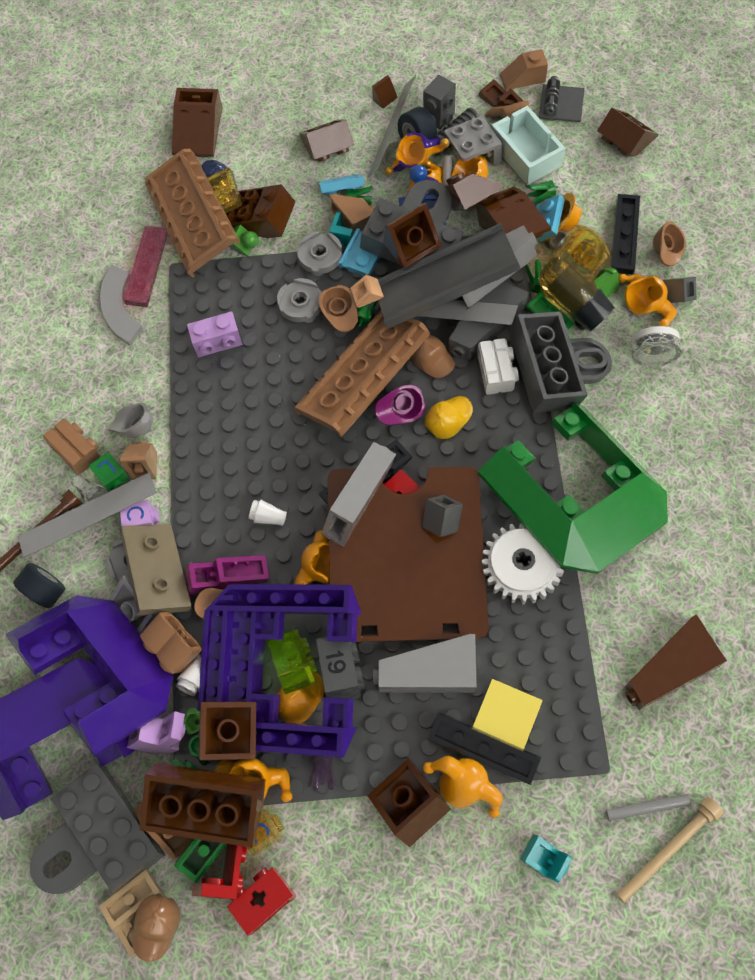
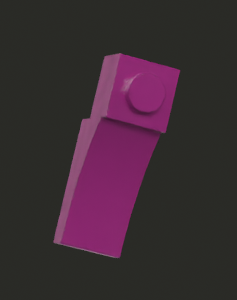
(225, 572)

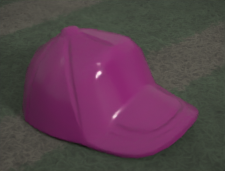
(400, 405)

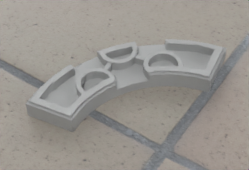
(113, 307)

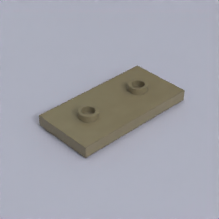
(155, 569)

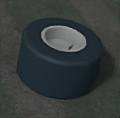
(418, 121)
(39, 585)

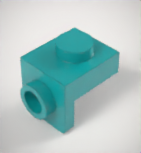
(546, 859)

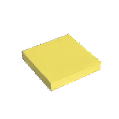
(507, 713)

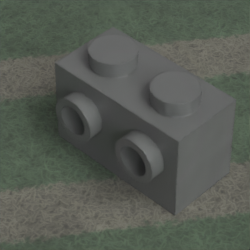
(440, 100)

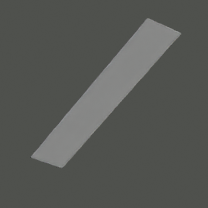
(391, 126)
(478, 312)
(86, 514)

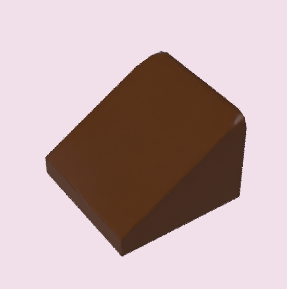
(384, 92)

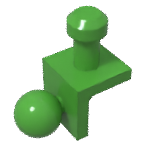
(247, 238)

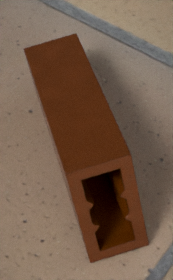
(679, 662)

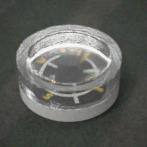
(655, 346)

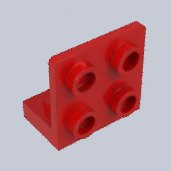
(231, 881)

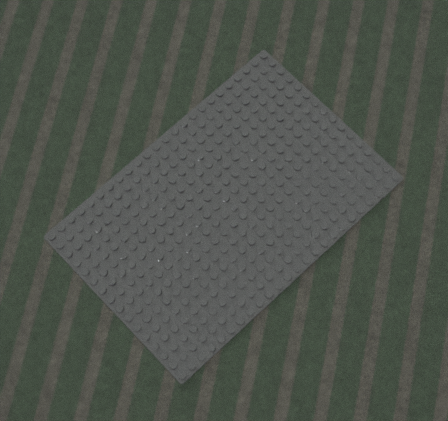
(245, 443)

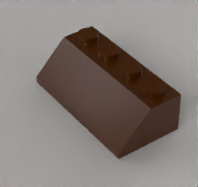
(202, 804)

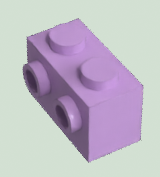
(214, 334)

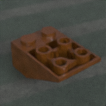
(196, 120)
(512, 210)
(263, 211)

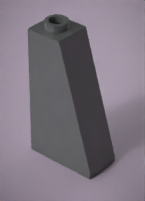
(467, 334)

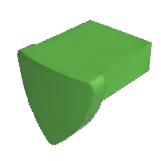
(607, 281)

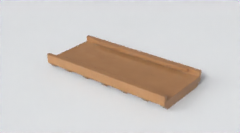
(190, 210)
(361, 373)

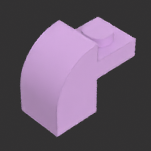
(159, 735)

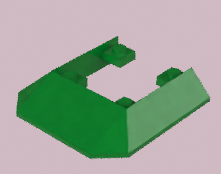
(570, 535)

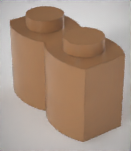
(170, 643)

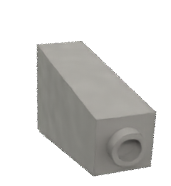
(524, 250)
(357, 494)
(430, 669)

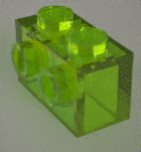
(291, 661)

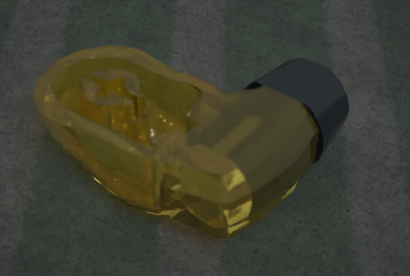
(570, 277)

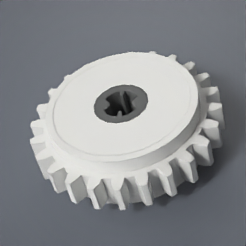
(510, 575)

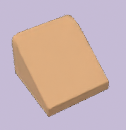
(366, 291)

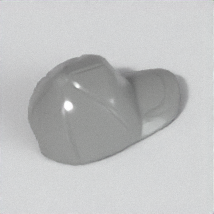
(133, 420)

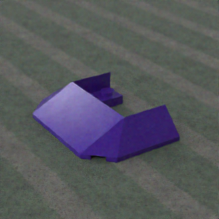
(136, 685)
(33, 715)

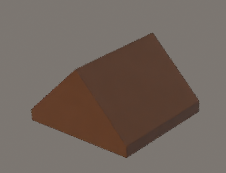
(411, 236)
(227, 730)

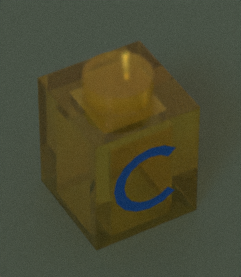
(267, 833)

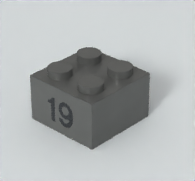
(338, 668)

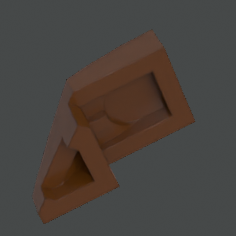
(497, 96)

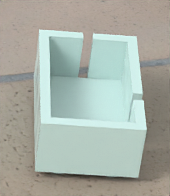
(529, 145)

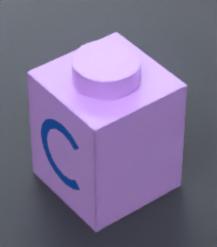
(140, 514)

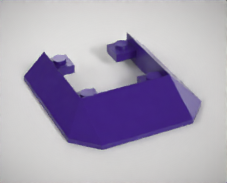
(234, 659)

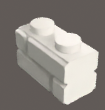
(496, 366)

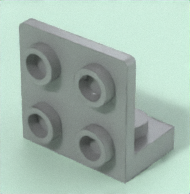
(474, 139)

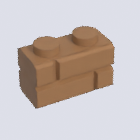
(71, 446)

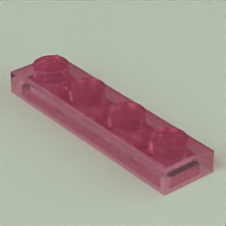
(146, 266)

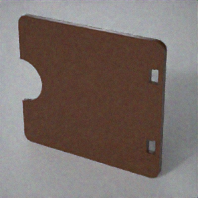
(407, 575)

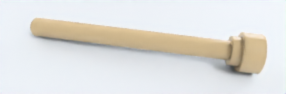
(708, 811)

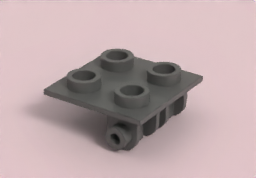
(561, 101)

